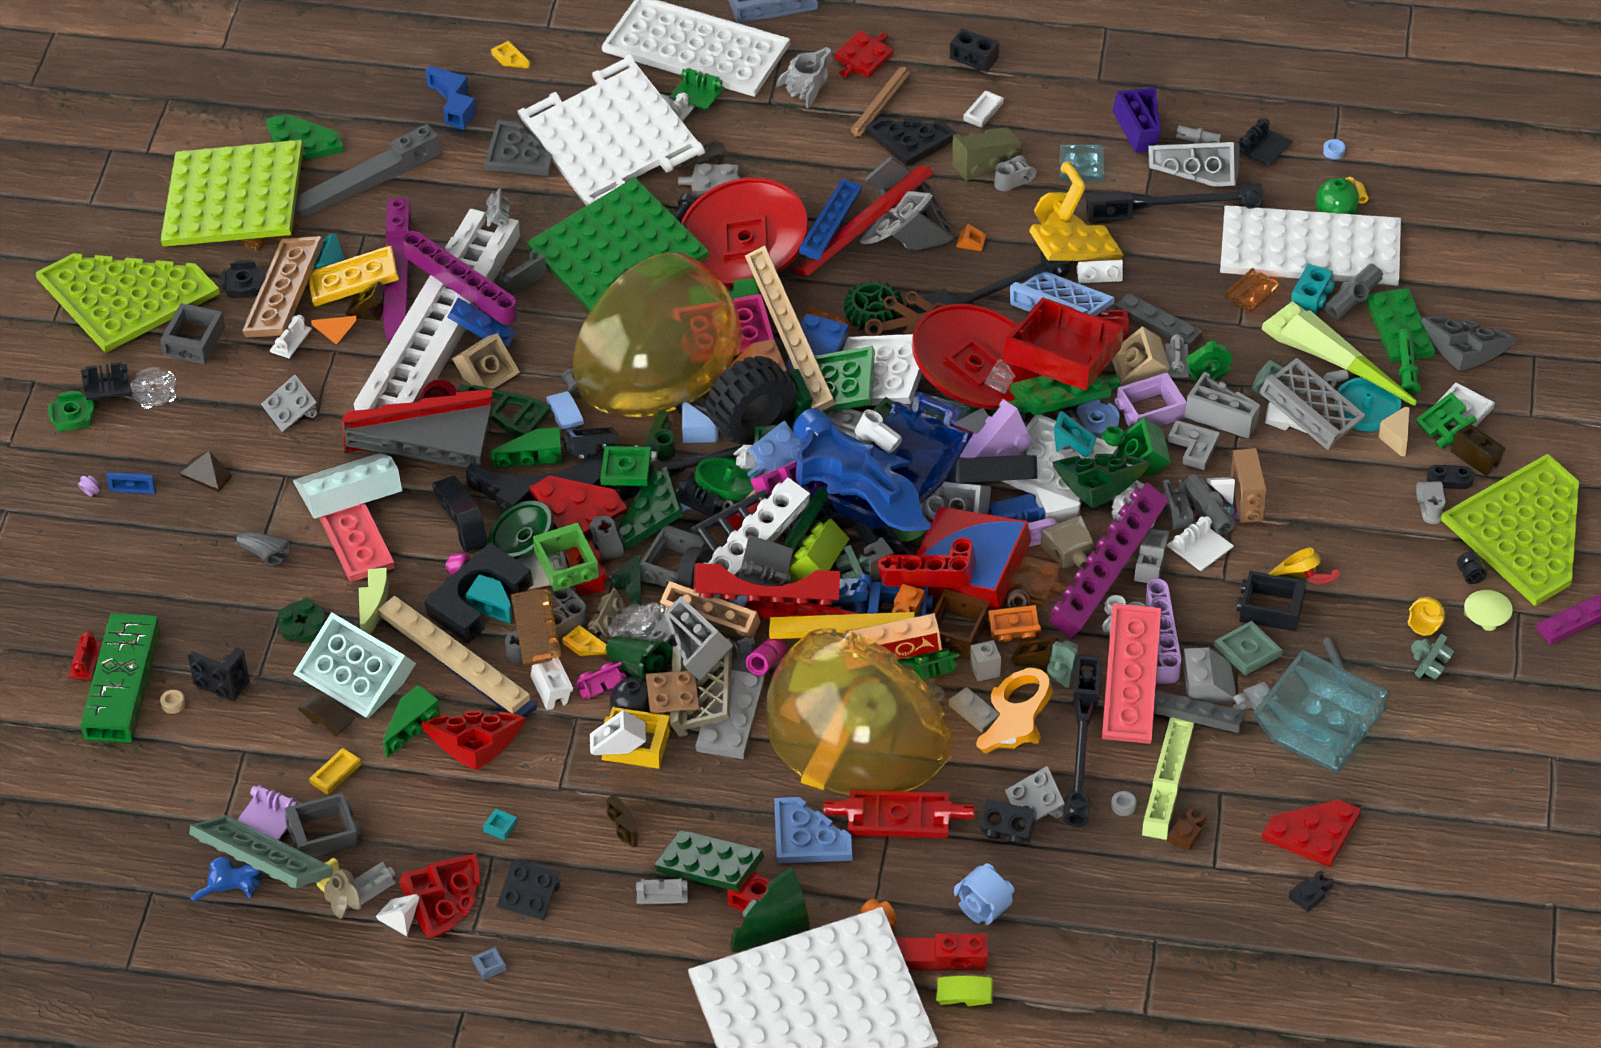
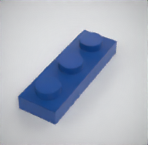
(479, 322)

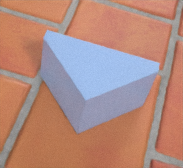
(697, 426)

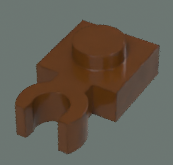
(1186, 831)

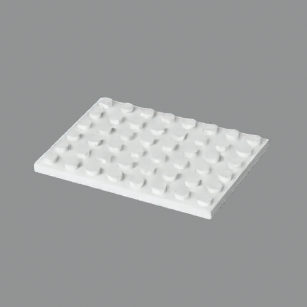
(816, 991)

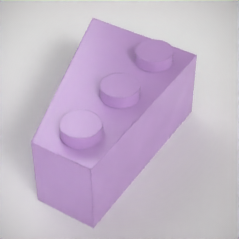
(1001, 436)

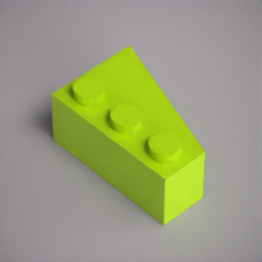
(818, 550)

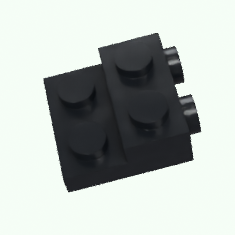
(583, 441)

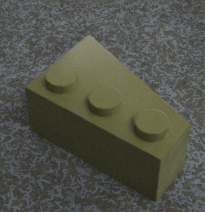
(983, 152)

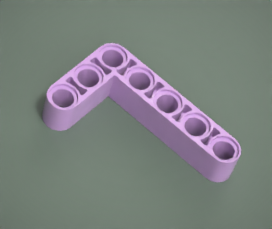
(1168, 648)

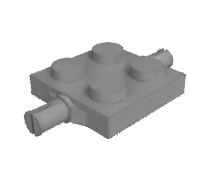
(708, 176)

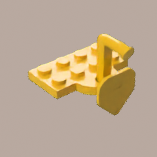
(1066, 236)

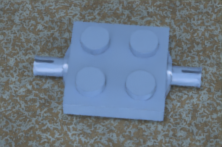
(774, 449)

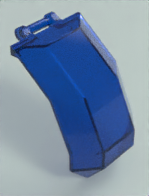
(928, 445)

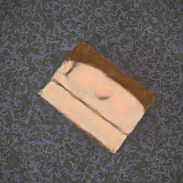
(1251, 290)

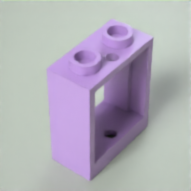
(1148, 388)

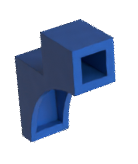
(454, 87)

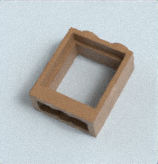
(1249, 485)

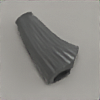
(268, 548)

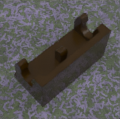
(1477, 449)

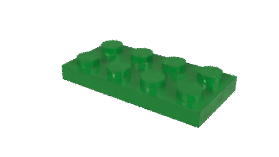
(1398, 311)

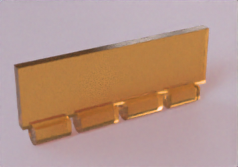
(536, 626)

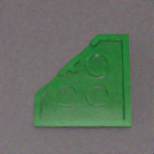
(315, 138)

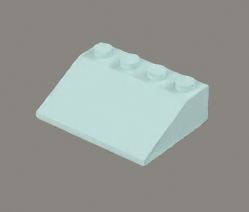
(349, 484)
(353, 666)

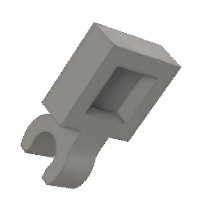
(1251, 697)

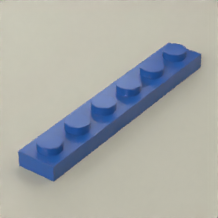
(830, 219)

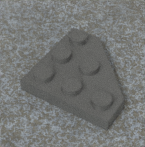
(516, 151)

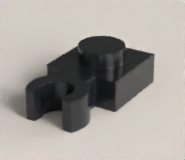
(1308, 893)

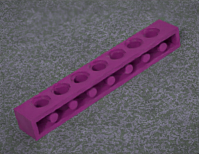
(1129, 531)

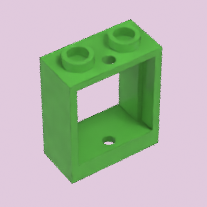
(569, 537)

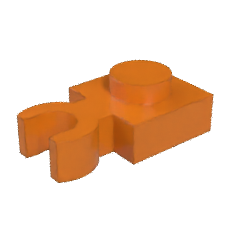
(908, 599)

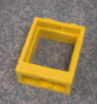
(652, 757)

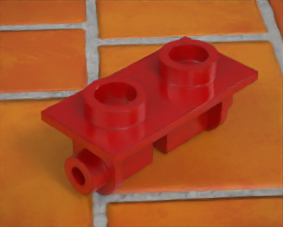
(85, 657)

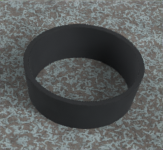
(687, 563)

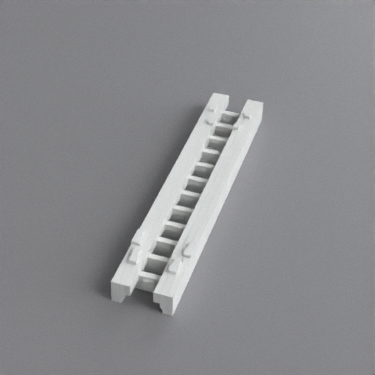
(446, 332)

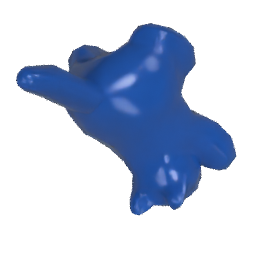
(225, 876)

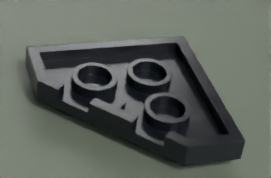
(911, 138)

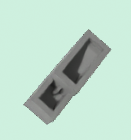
(1151, 555)

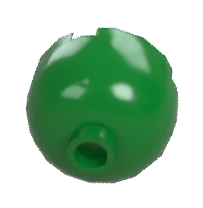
(1337, 197)

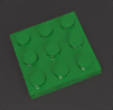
(849, 376)

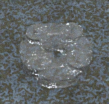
(147, 396)

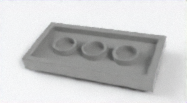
(732, 735)

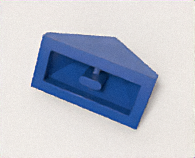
(131, 482)

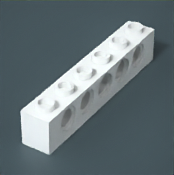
(781, 517)

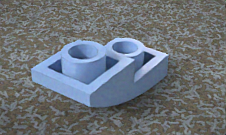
(565, 410)

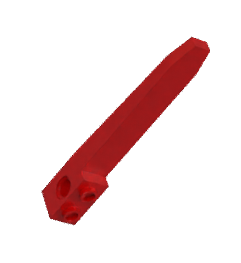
(945, 952)

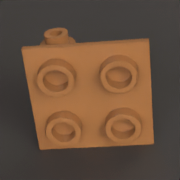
(672, 692)

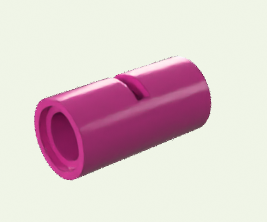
(766, 656)

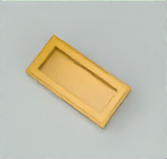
(335, 771)

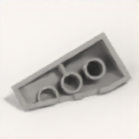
(1204, 162)
(958, 496)

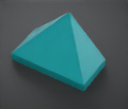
(330, 252)

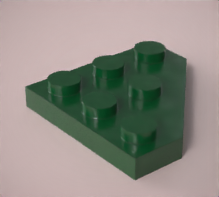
(651, 509)

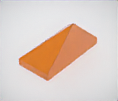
(334, 327)

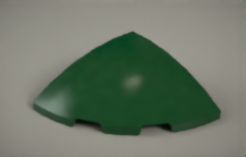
(1099, 478)
(773, 917)

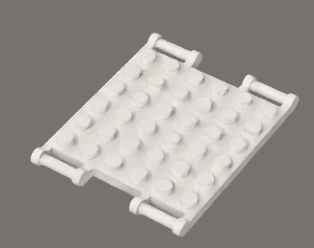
(611, 131)

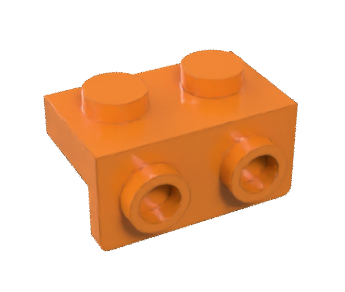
(1014, 623)

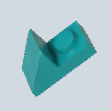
(1073, 434)

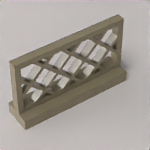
(681, 719)

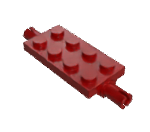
(898, 813)

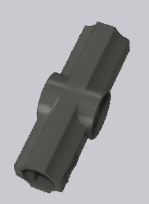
(1354, 291)
(1209, 504)

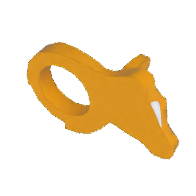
(1016, 721)

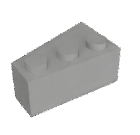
(1221, 408)
(696, 638)

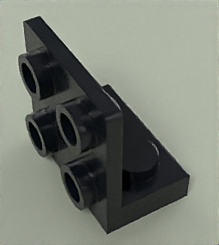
(223, 679)

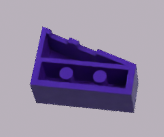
(1138, 117)

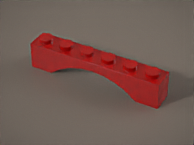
(716, 580)

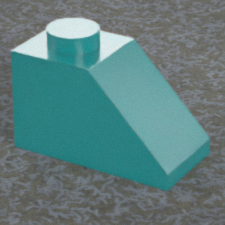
(489, 599)

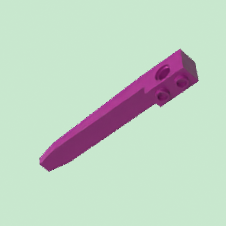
(396, 293)

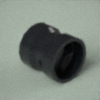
(1471, 567)

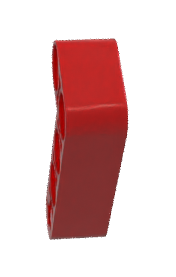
(930, 570)

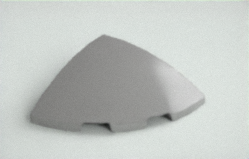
(896, 216)

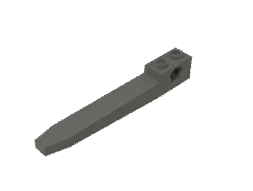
(403, 156)

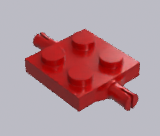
(863, 54)

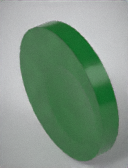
(724, 478)

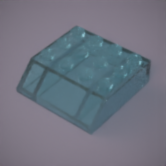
(1320, 711)

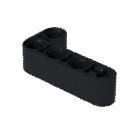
(994, 469)
(462, 512)

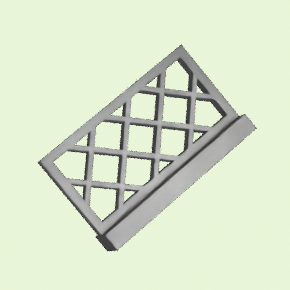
(1302, 411)

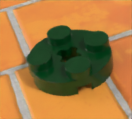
(297, 611)

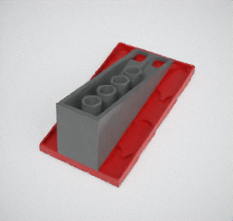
(432, 430)

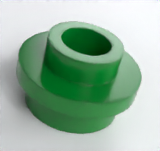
(1113, 436)

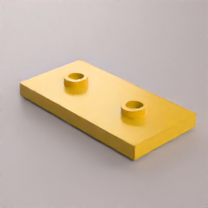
(352, 275)

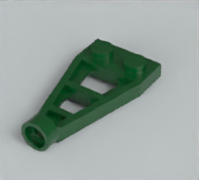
(527, 419)

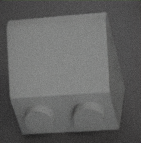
(1208, 676)

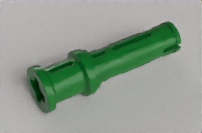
(1408, 369)

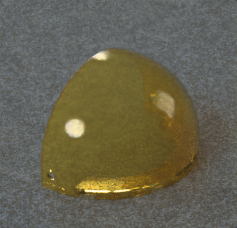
(657, 337)
(854, 716)

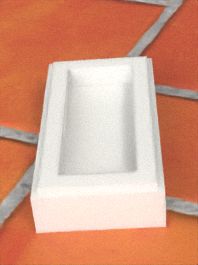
(983, 109)

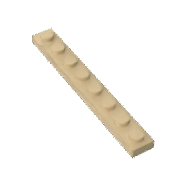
(454, 654)

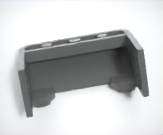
(921, 229)

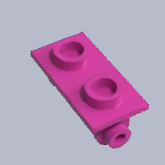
(591, 683)

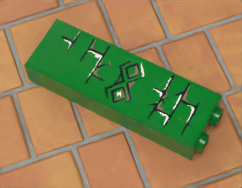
(120, 678)

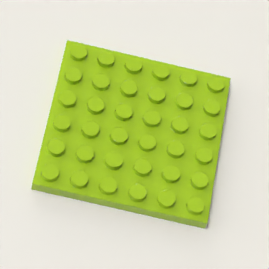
(232, 193)

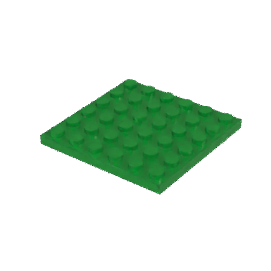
(611, 235)

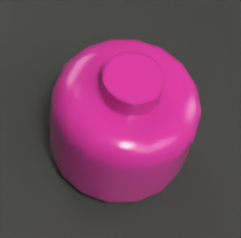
(455, 561)

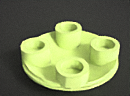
(1488, 609)

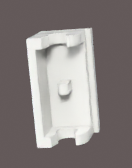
(551, 682)

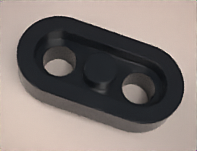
(1451, 476)

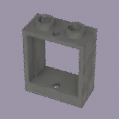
(196, 350)
(672, 539)
(318, 809)

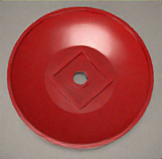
(750, 207)
(954, 338)

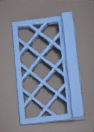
(1026, 296)

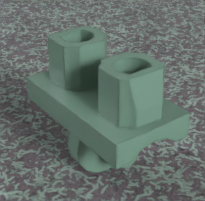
(849, 561)
(1428, 653)
(1062, 662)

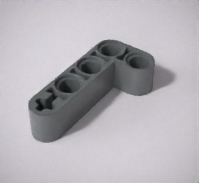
(568, 613)

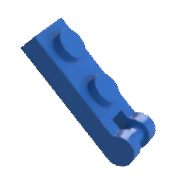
(852, 589)

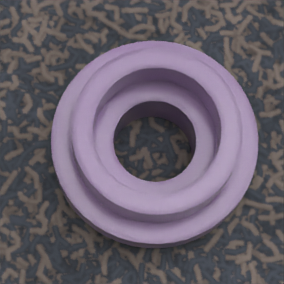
(89, 485)

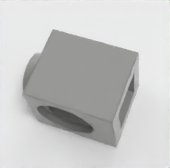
(985, 660)

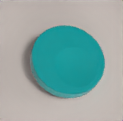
(1371, 400)

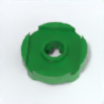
(1211, 352)
(65, 420)

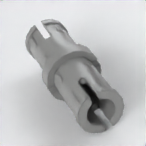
(1197, 135)

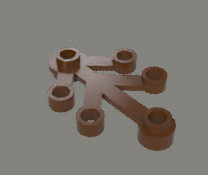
(910, 317)

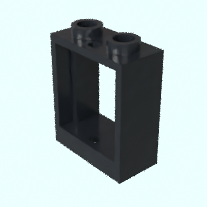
(1274, 586)

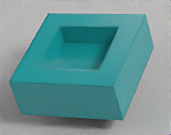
(500, 824)

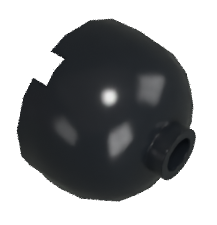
(630, 694)

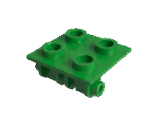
(700, 88)
(932, 663)

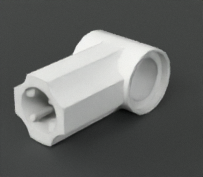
(873, 429)

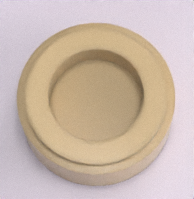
(172, 701)

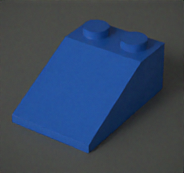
(823, 336)

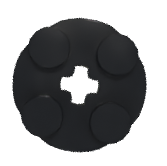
(236, 287)

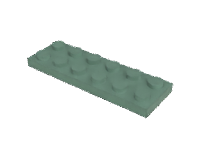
(261, 851)

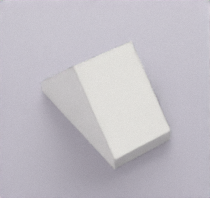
(1056, 505)

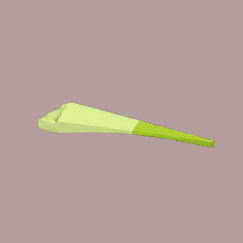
(1310, 334)

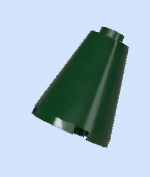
(640, 655)

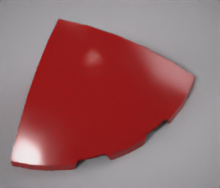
(474, 736)
(444, 892)

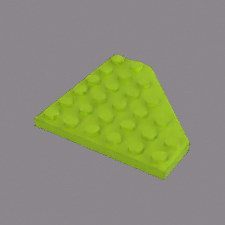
(121, 297)
(1524, 527)

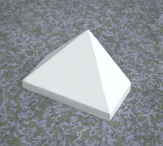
(1224, 487)
(399, 913)

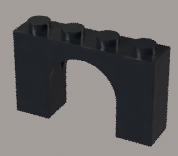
(457, 616)

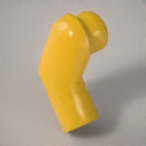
(1363, 197)

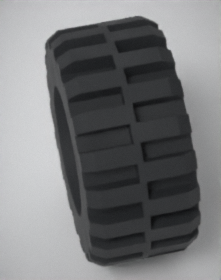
(750, 396)

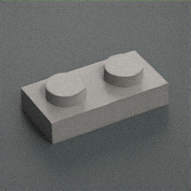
(973, 709)

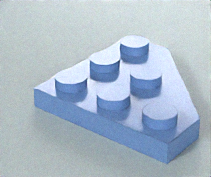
(807, 834)

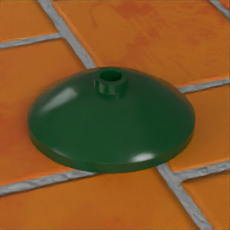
(517, 526)

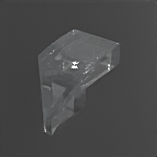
(1000, 377)

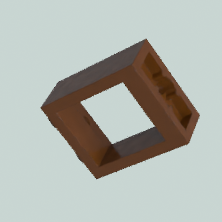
(974, 609)

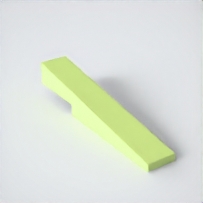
(1167, 779)

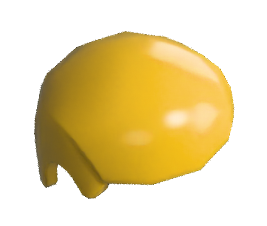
(1426, 616)

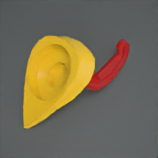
(1303, 565)

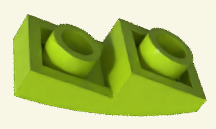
(967, 989)

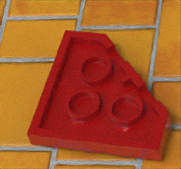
(577, 501)
(1313, 831)

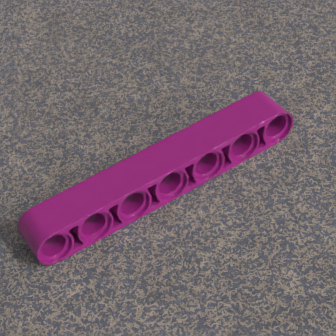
(460, 277)

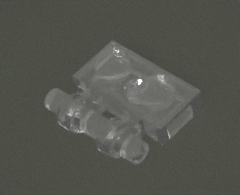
(636, 620)

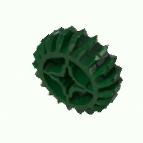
(867, 303)

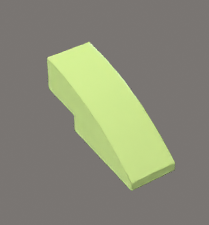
(372, 598)

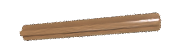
(880, 101)

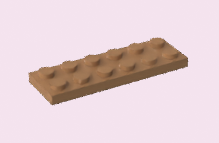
(283, 286)

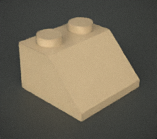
(1140, 357)
(486, 363)

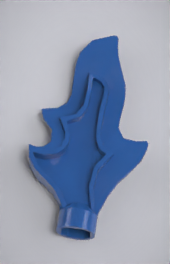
(857, 470)

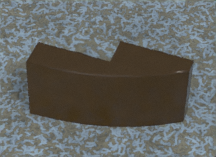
(322, 710)
(624, 821)

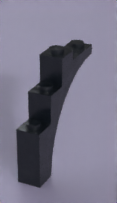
(511, 490)

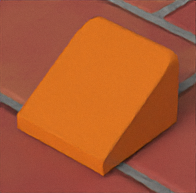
(971, 238)

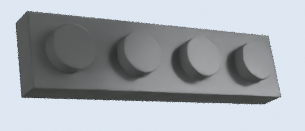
(1158, 320)
(1198, 711)

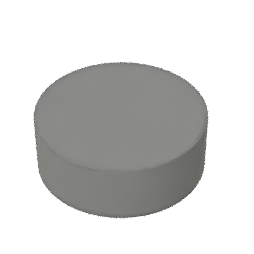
(1123, 803)

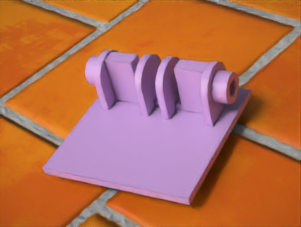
(267, 811)

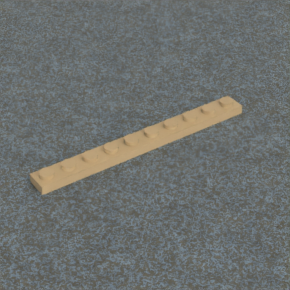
(789, 327)

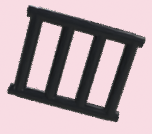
(721, 518)

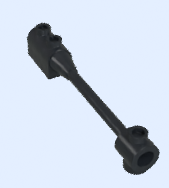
(1123, 204)
(1060, 268)
(676, 467)
(1084, 701)

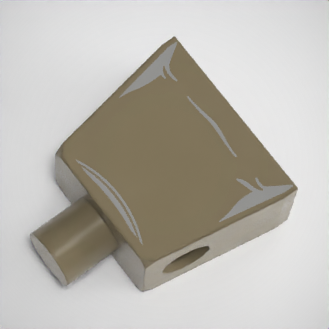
(1068, 542)

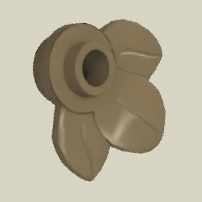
(342, 892)

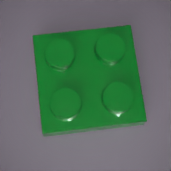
(626, 466)

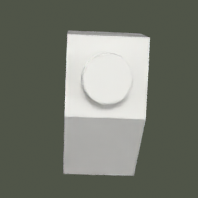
(618, 735)

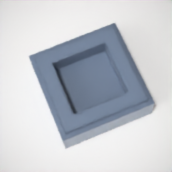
(489, 963)

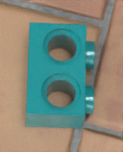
(1313, 288)

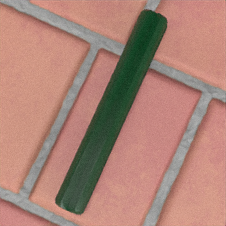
(806, 519)

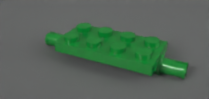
(1047, 394)

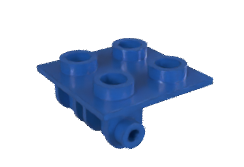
(1018, 508)

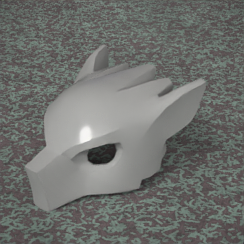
(808, 79)

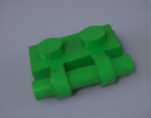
(1443, 414)

